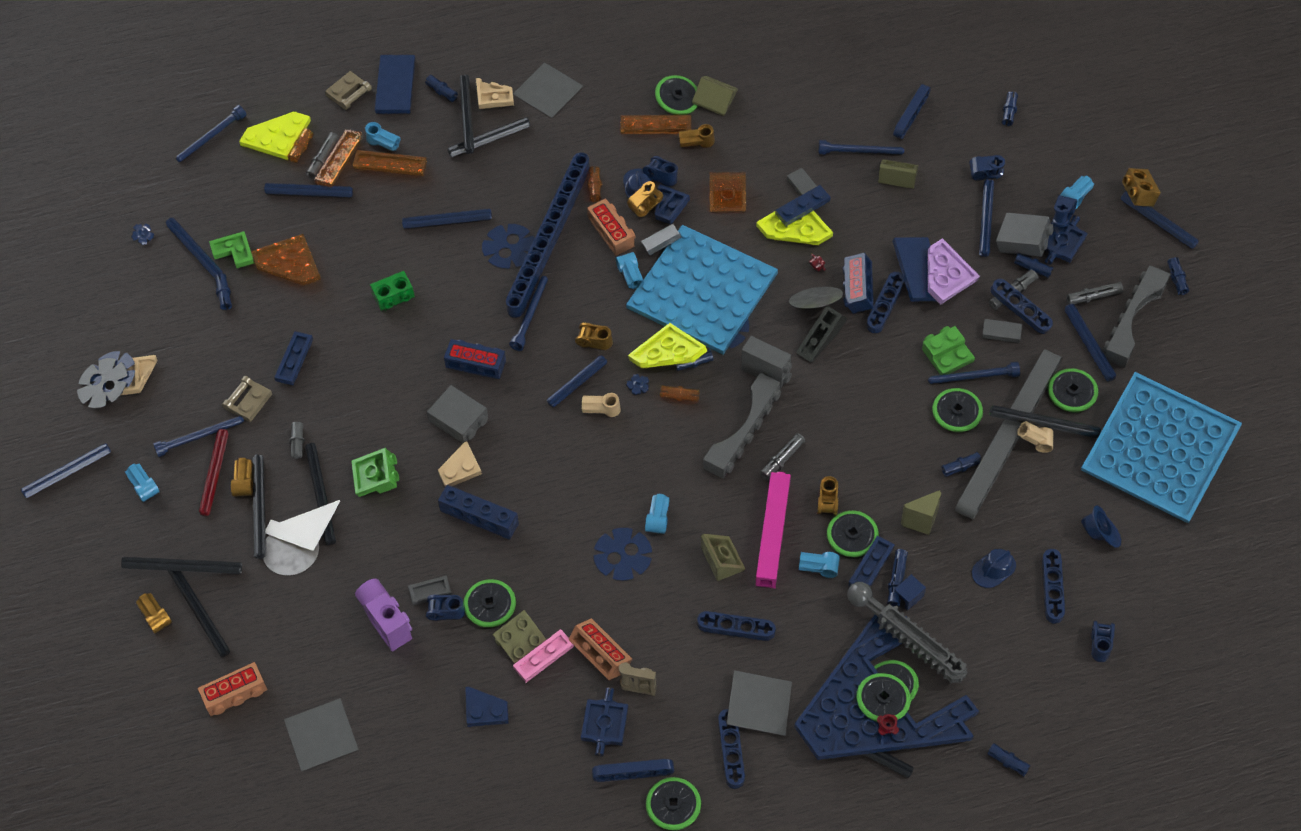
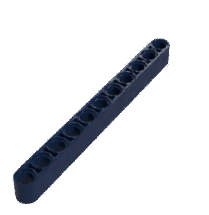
(545, 242)

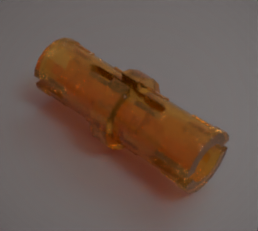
(300, 145)
(594, 183)
(680, 393)

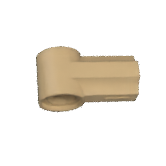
(600, 404)
(1041, 437)

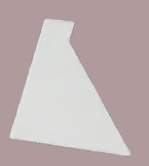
(303, 529)

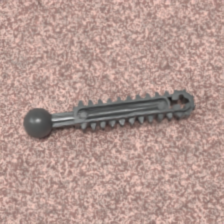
(908, 633)

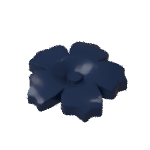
(142, 233)
(638, 384)

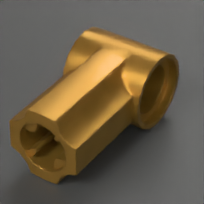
(702, 136)
(242, 483)
(155, 615)

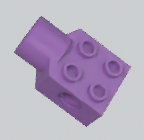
(384, 614)

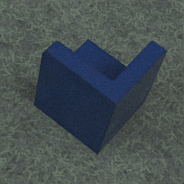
(911, 591)

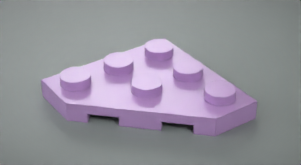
(947, 272)

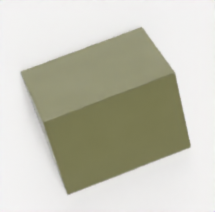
(714, 95)
(898, 173)
(921, 513)
(721, 556)

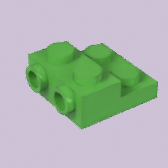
(947, 350)
(375, 472)

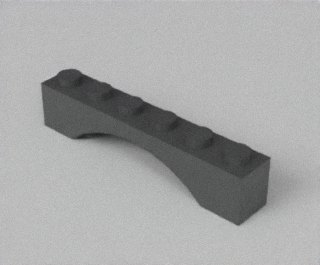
(1122, 343)
(722, 455)

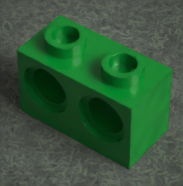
(392, 289)

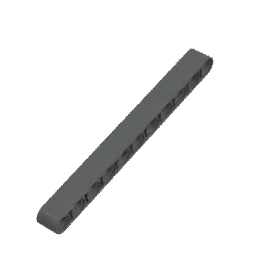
(1007, 436)

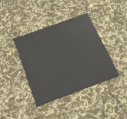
(547, 90)
(759, 703)
(321, 734)

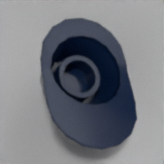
(634, 180)
(1101, 527)
(993, 568)

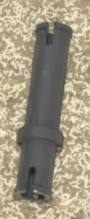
(319, 160)
(1019, 284)
(1087, 295)
(776, 462)

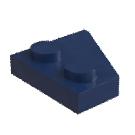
(671, 204)
(485, 709)

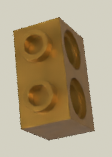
(1141, 187)

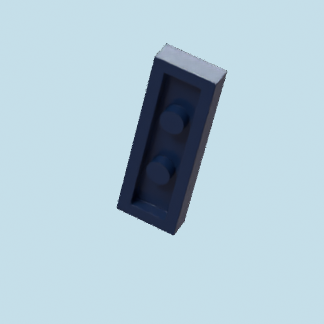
(802, 205)
(293, 358)
(872, 562)

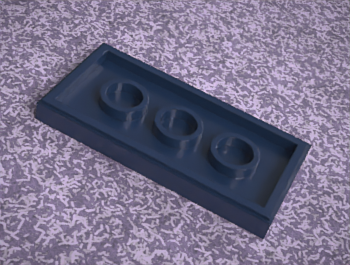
(395, 84)
(913, 261)

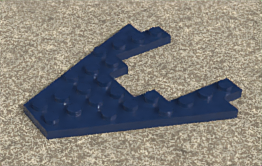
(837, 726)

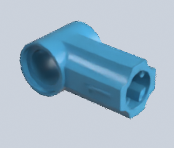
(381, 137)
(1079, 189)
(628, 266)
(143, 485)
(657, 518)
(825, 564)

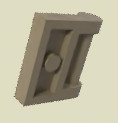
(344, 87)
(251, 403)
(643, 682)

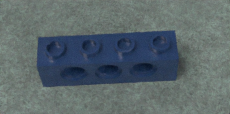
(478, 512)

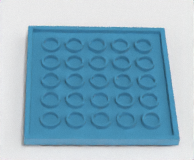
(702, 289)
(1161, 447)

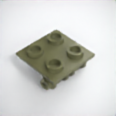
(519, 637)

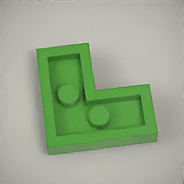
(233, 245)

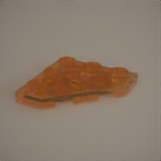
(288, 260)

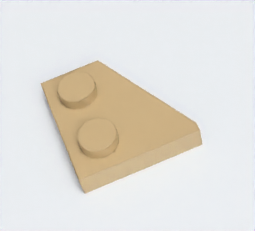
(493, 95)
(143, 368)
(459, 467)

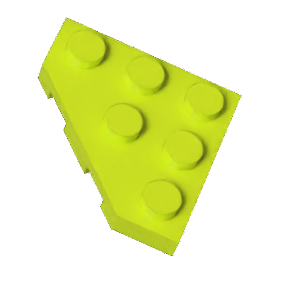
(276, 135)
(806, 230)
(667, 348)

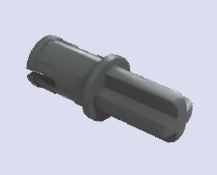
(296, 440)

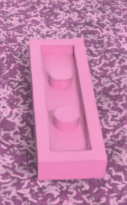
(543, 656)

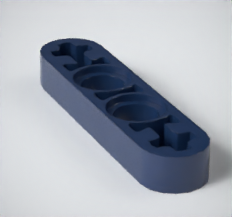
(912, 111)
(888, 303)
(1019, 308)
(1053, 586)
(735, 629)
(727, 749)
(633, 770)

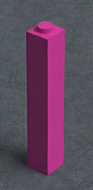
(773, 530)

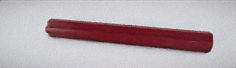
(213, 472)

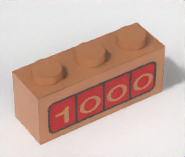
(611, 226)
(599, 648)
(232, 689)

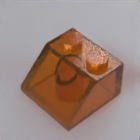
(727, 191)

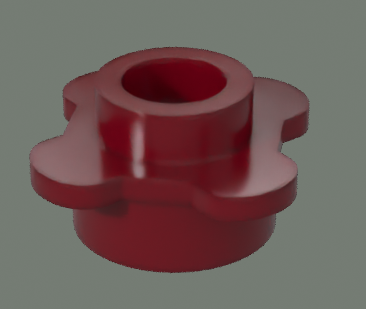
(817, 263)
(887, 719)

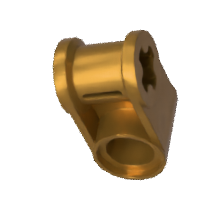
(644, 200)
(593, 335)
(828, 498)

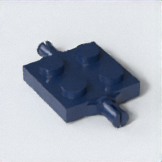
(1065, 241)
(604, 722)

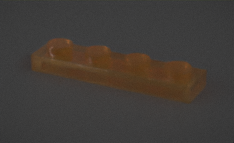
(655, 124)
(338, 158)
(390, 162)

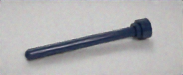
(236, 114)
(826, 147)
(518, 341)
(1011, 370)
(163, 447)

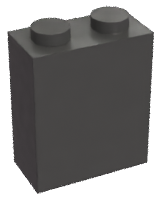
(1024, 234)
(766, 359)
(457, 414)

